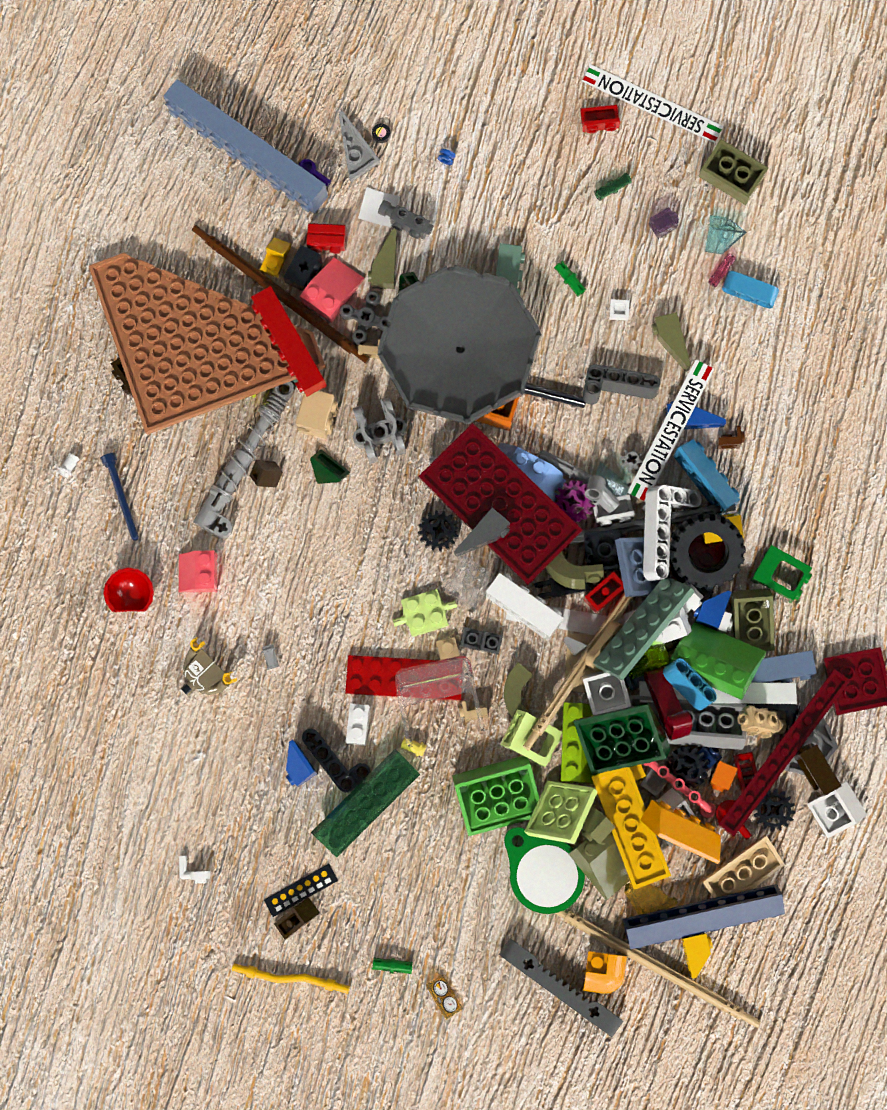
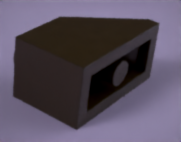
(296, 918)

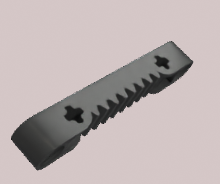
(604, 1020)

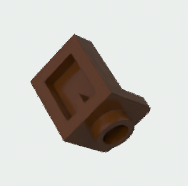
(728, 442)

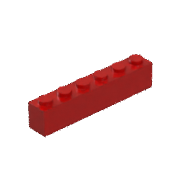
(289, 342)

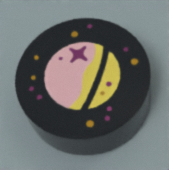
(381, 133)

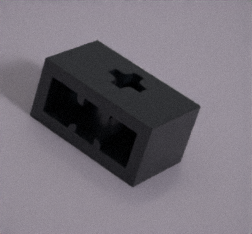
(303, 259)

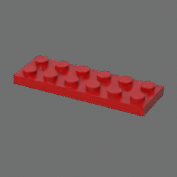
(377, 675)

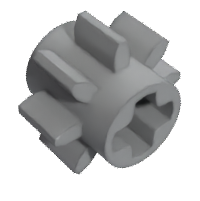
(633, 455)

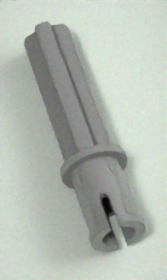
(565, 467)

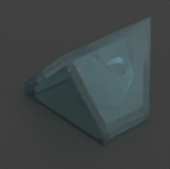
(722, 234)
(614, 483)

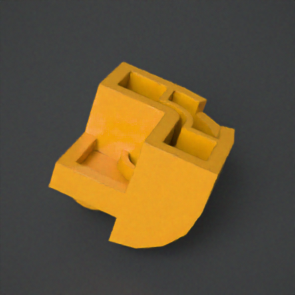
(604, 972)

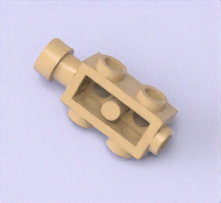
(760, 722)

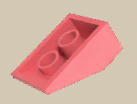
(331, 289)

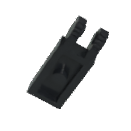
(558, 590)

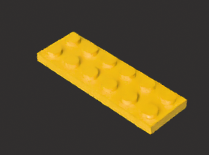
(634, 840)

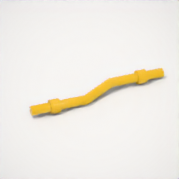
(329, 984)

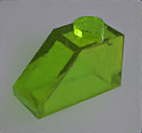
(653, 658)

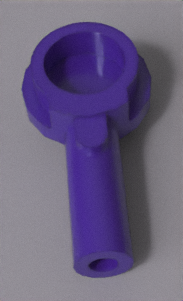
(310, 166)

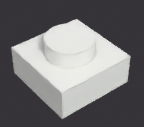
(619, 309)
(726, 623)

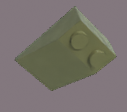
(754, 617)
(601, 865)

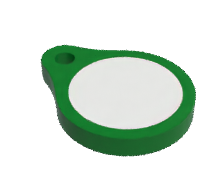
(543, 873)

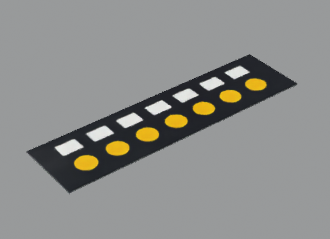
(300, 890)

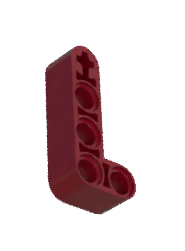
(674, 720)

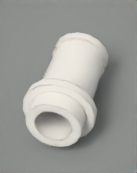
(68, 465)

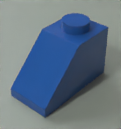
(712, 610)

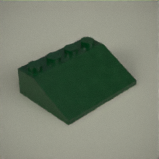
(622, 738)

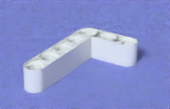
(657, 526)

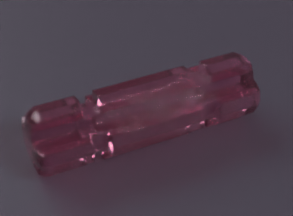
(722, 270)

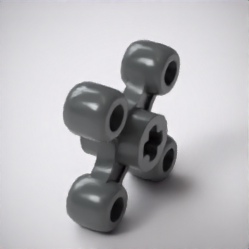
(357, 315)

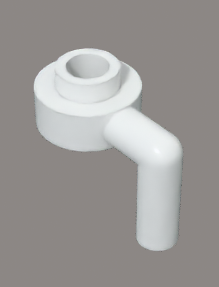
(198, 876)

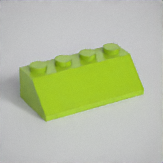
(573, 759)

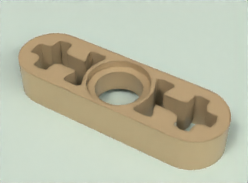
(595, 651)

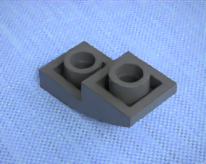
(480, 640)

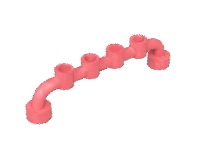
(706, 809)

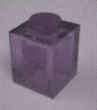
(664, 222)

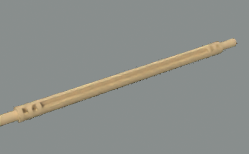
(575, 674)
(658, 967)

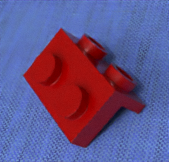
(600, 118)

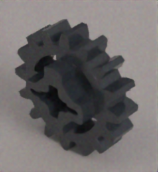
(429, 528)
(686, 758)
(782, 820)

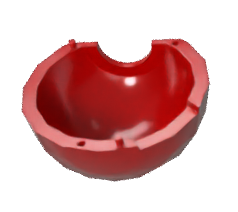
(128, 591)

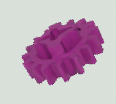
(577, 494)

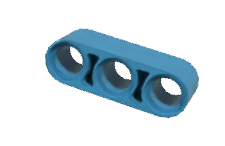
(750, 289)
(689, 684)

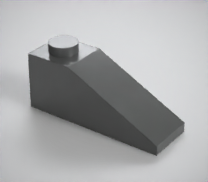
(487, 531)

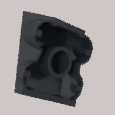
(601, 548)

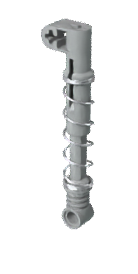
(239, 463)

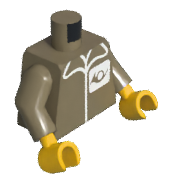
(203, 672)

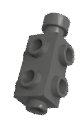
(407, 222)

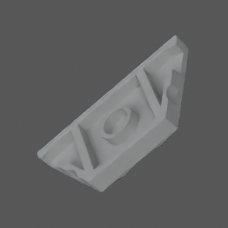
(823, 738)

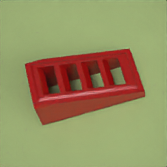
(742, 757)

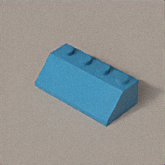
(705, 475)

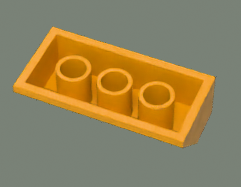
(683, 830)

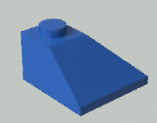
(298, 766)

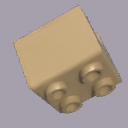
(317, 414)

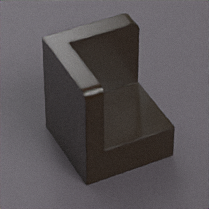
(266, 473)

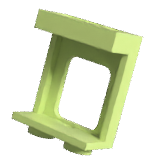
(520, 730)

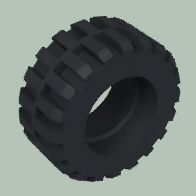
(724, 568)

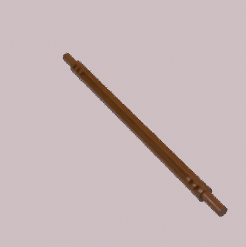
(281, 294)

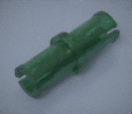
(612, 186)

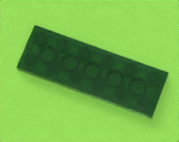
(365, 803)

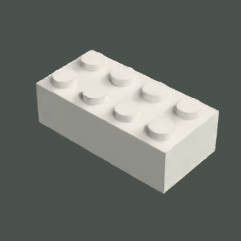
(523, 606)

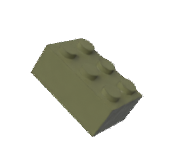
(733, 172)

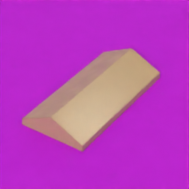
(745, 869)

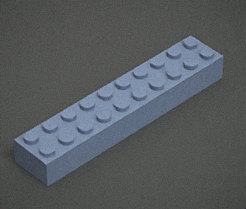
(246, 147)

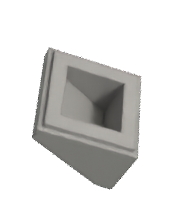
(574, 646)

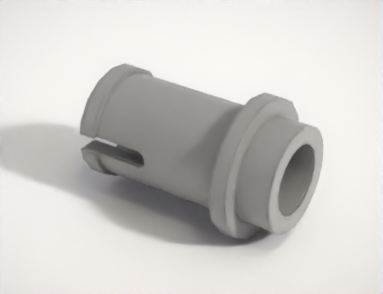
(270, 656)

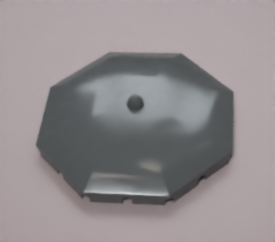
(459, 344)

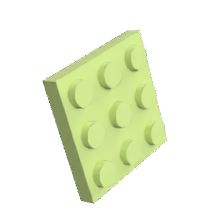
(561, 812)

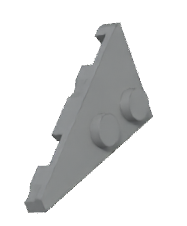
(358, 153)

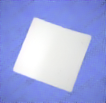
(371, 204)

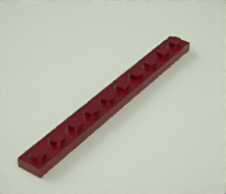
(783, 753)

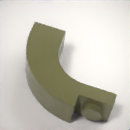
(572, 575)
(513, 687)

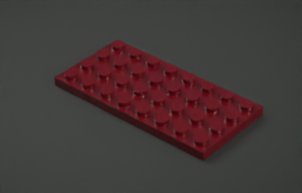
(478, 476)

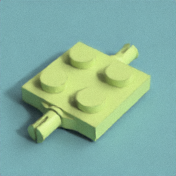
(424, 613)

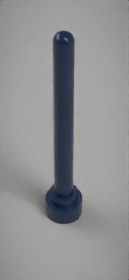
(109, 461)

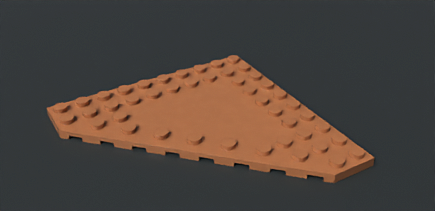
(186, 343)

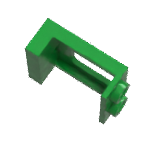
(767, 567)

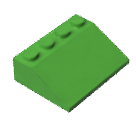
(720, 659)
(496, 795)

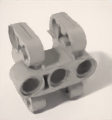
(368, 431)

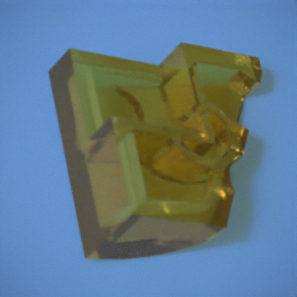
(648, 898)

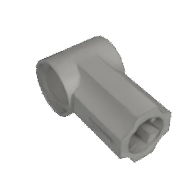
(599, 492)

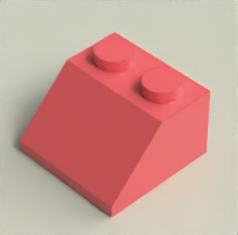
(198, 571)

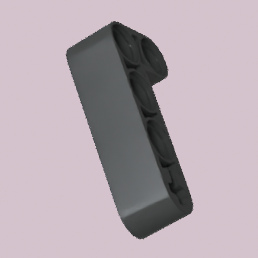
(643, 384)

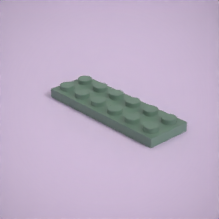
(643, 627)

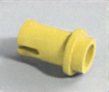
(418, 748)

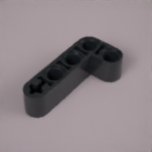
(331, 759)

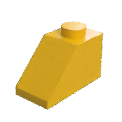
(696, 952)

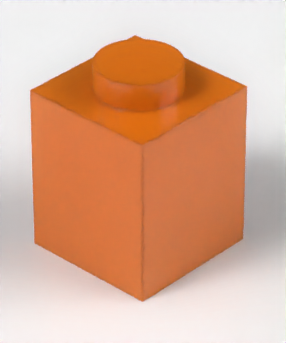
(722, 776)

